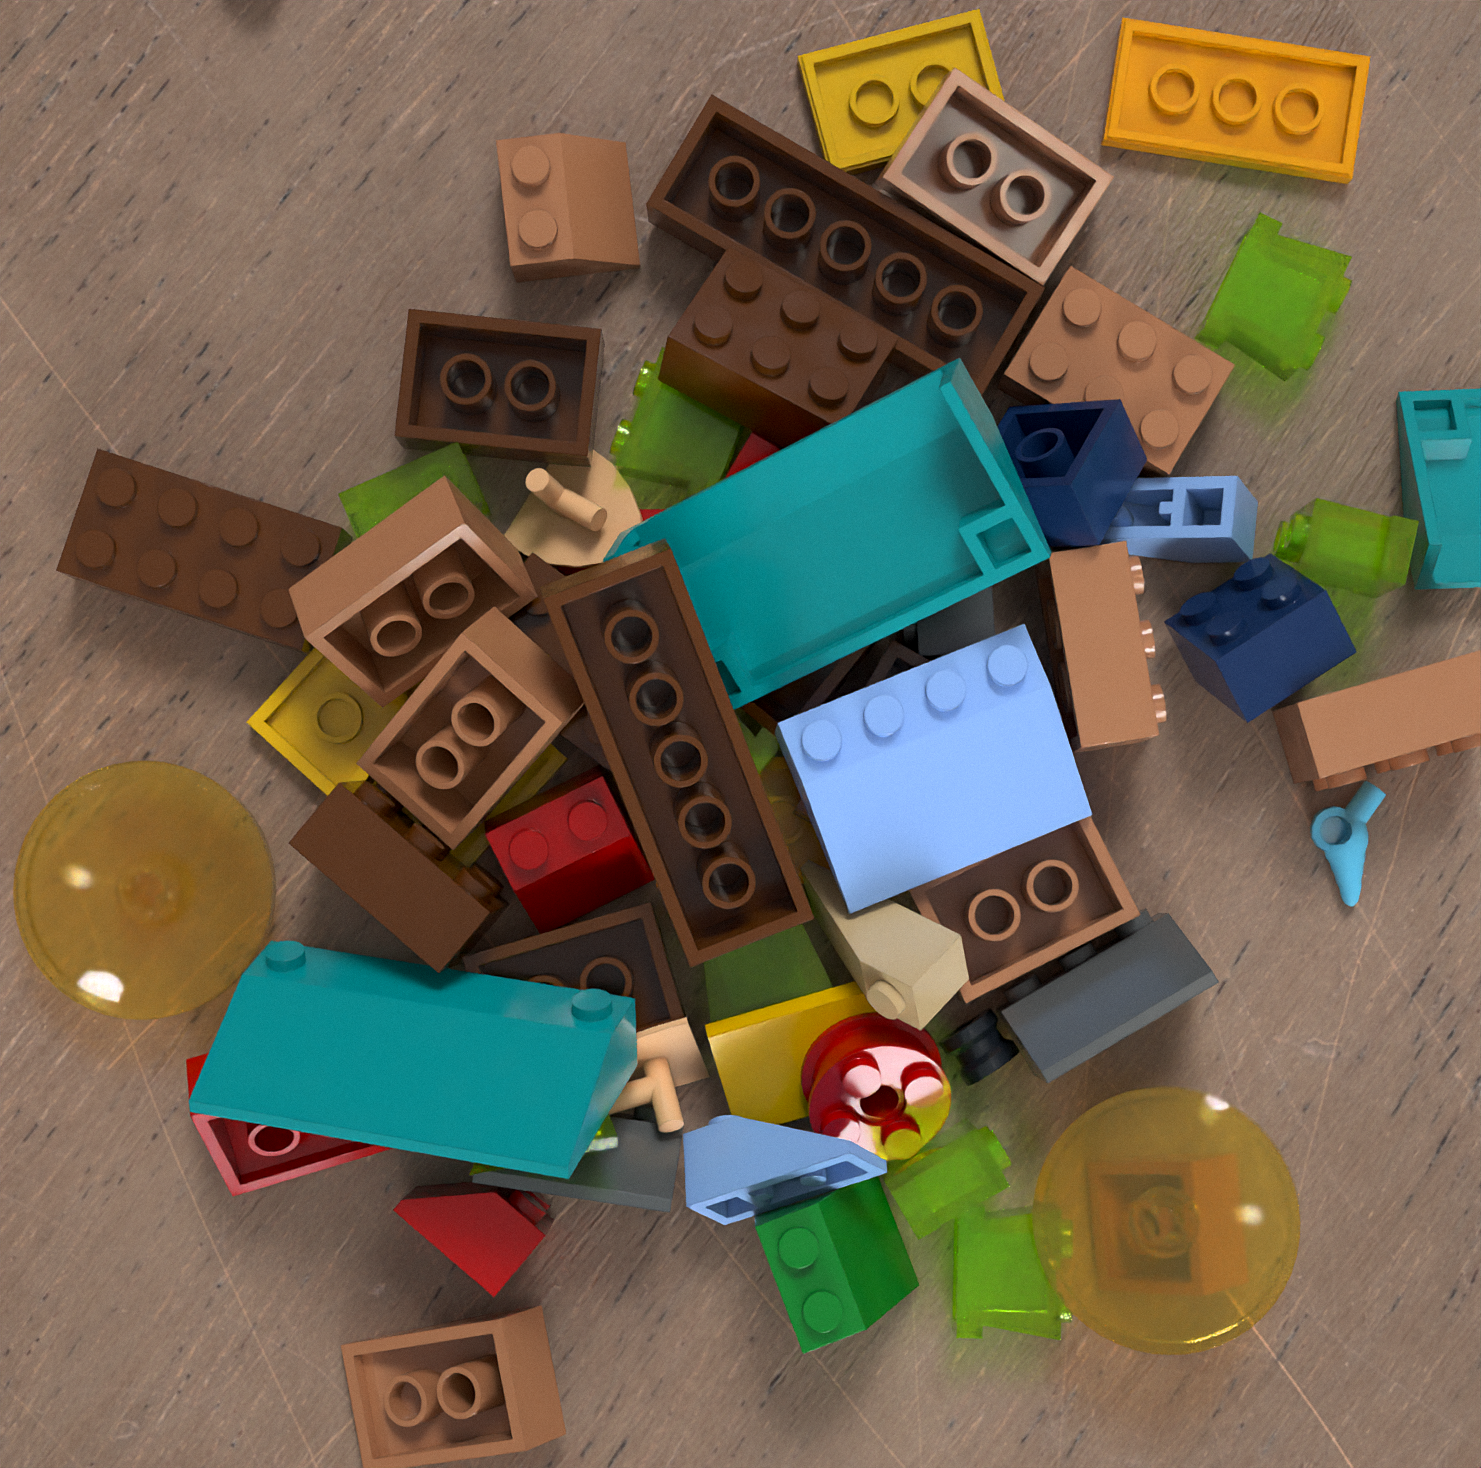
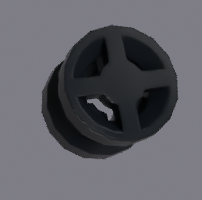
(979, 1047)

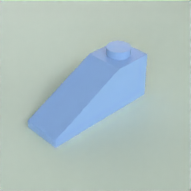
(1187, 519)
(756, 1166)

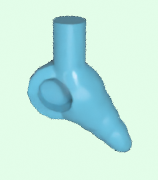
(1345, 838)

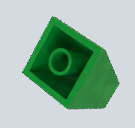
(836, 1261)

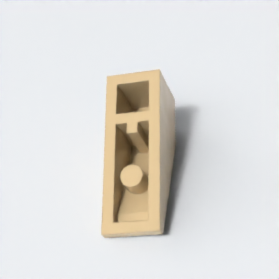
(894, 955)

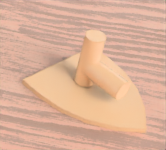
(574, 513)
(665, 1059)

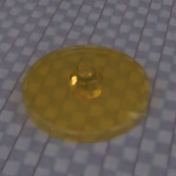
(144, 890)
(1167, 1220)

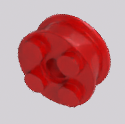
(876, 1085)

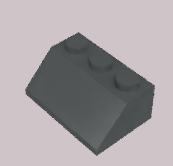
(1103, 994)
(632, 1175)

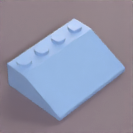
(934, 768)

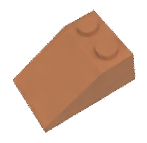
(454, 1390)

